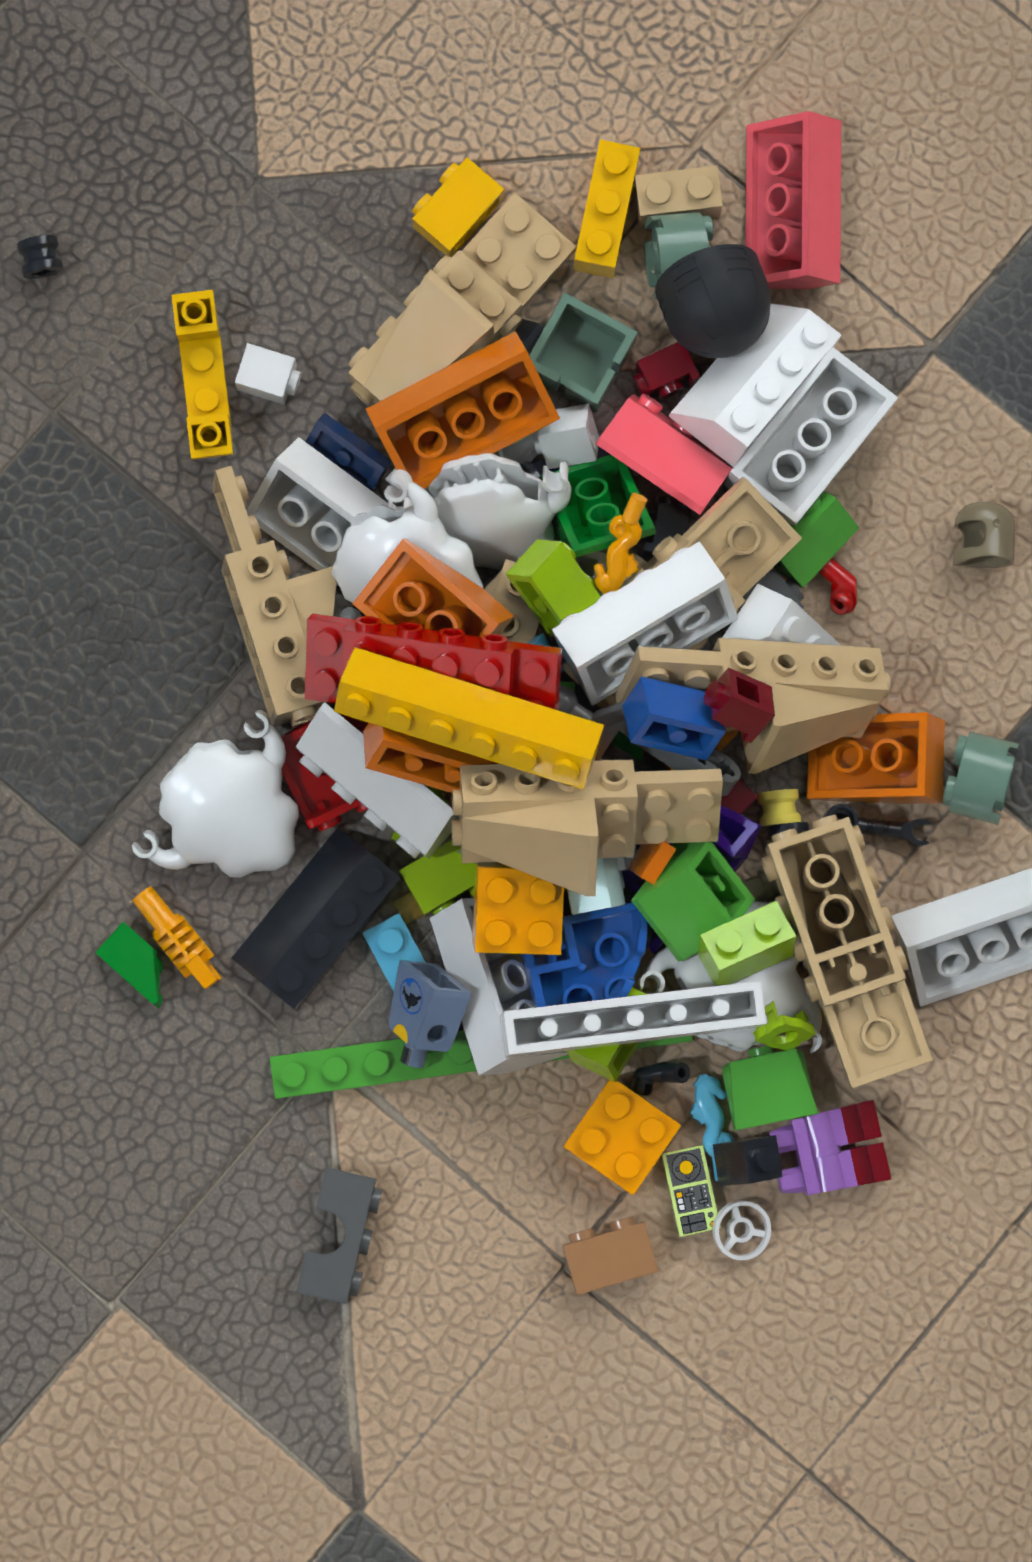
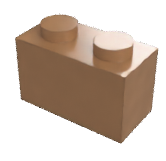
(609, 1256)

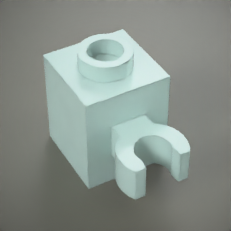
(608, 889)

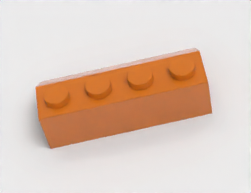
(464, 410)

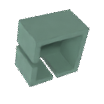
(581, 351)

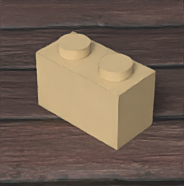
(678, 193)

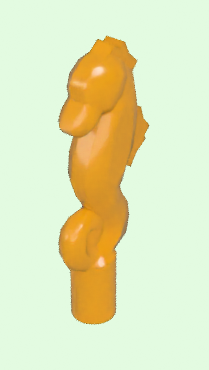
(619, 561)

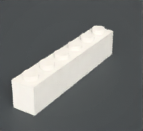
(633, 1019)

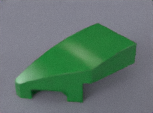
(134, 961)

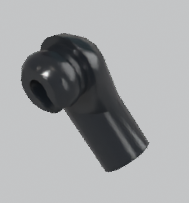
(661, 1072)

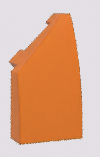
(651, 860)

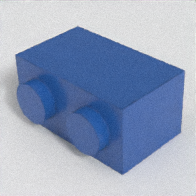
(671, 719)

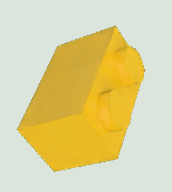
(457, 206)

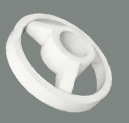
(749, 1232)

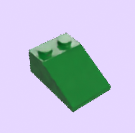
(597, 496)

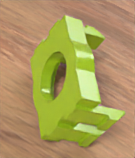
(796, 1029)

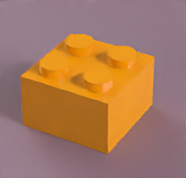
(515, 912)
(622, 1136)

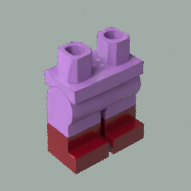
(818, 1153)

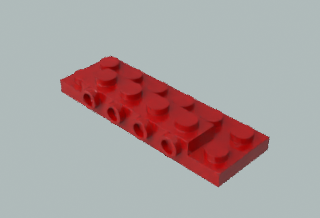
(486, 661)

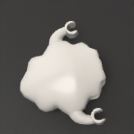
(497, 505)
(380, 530)
(227, 808)
(779, 984)

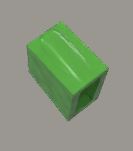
(768, 1087)

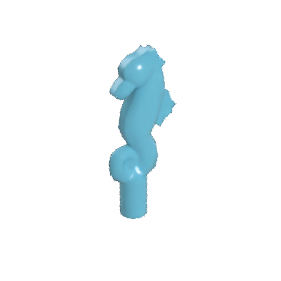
(708, 1111)

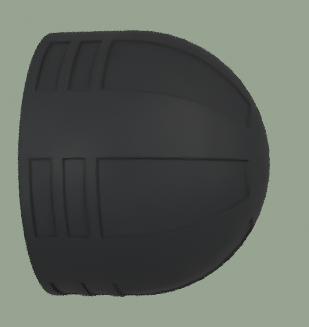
(715, 300)

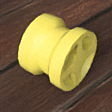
(778, 807)

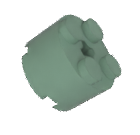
(673, 239)
(981, 777)

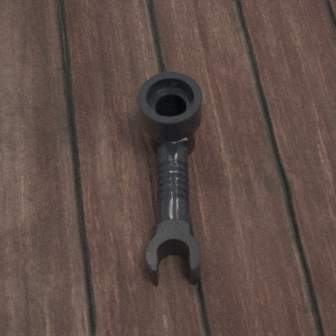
(882, 828)

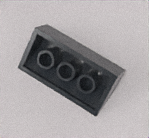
(317, 919)

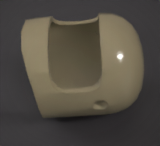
(999, 540)

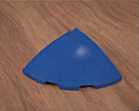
(595, 961)

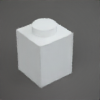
(267, 374)
(569, 438)

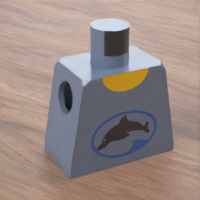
(426, 1010)

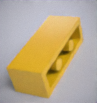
(606, 208)

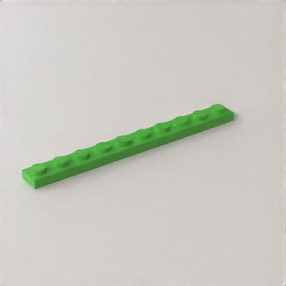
(377, 1065)

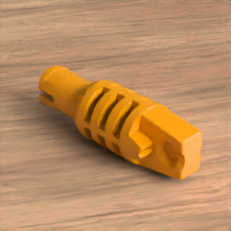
(177, 939)

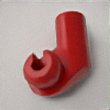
(842, 587)

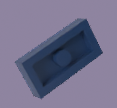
(348, 451)

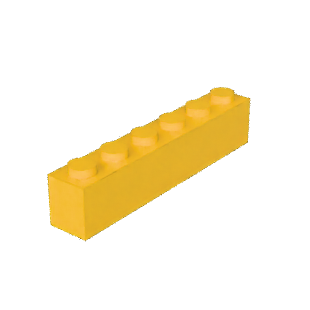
(468, 718)

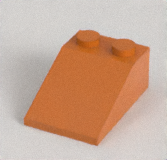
(430, 593)
(891, 763)

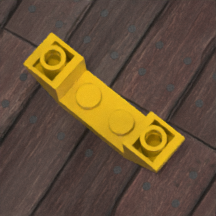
(203, 374)

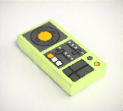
(690, 1190)

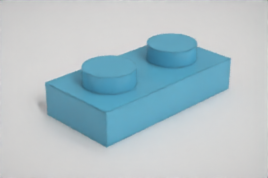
(390, 944)

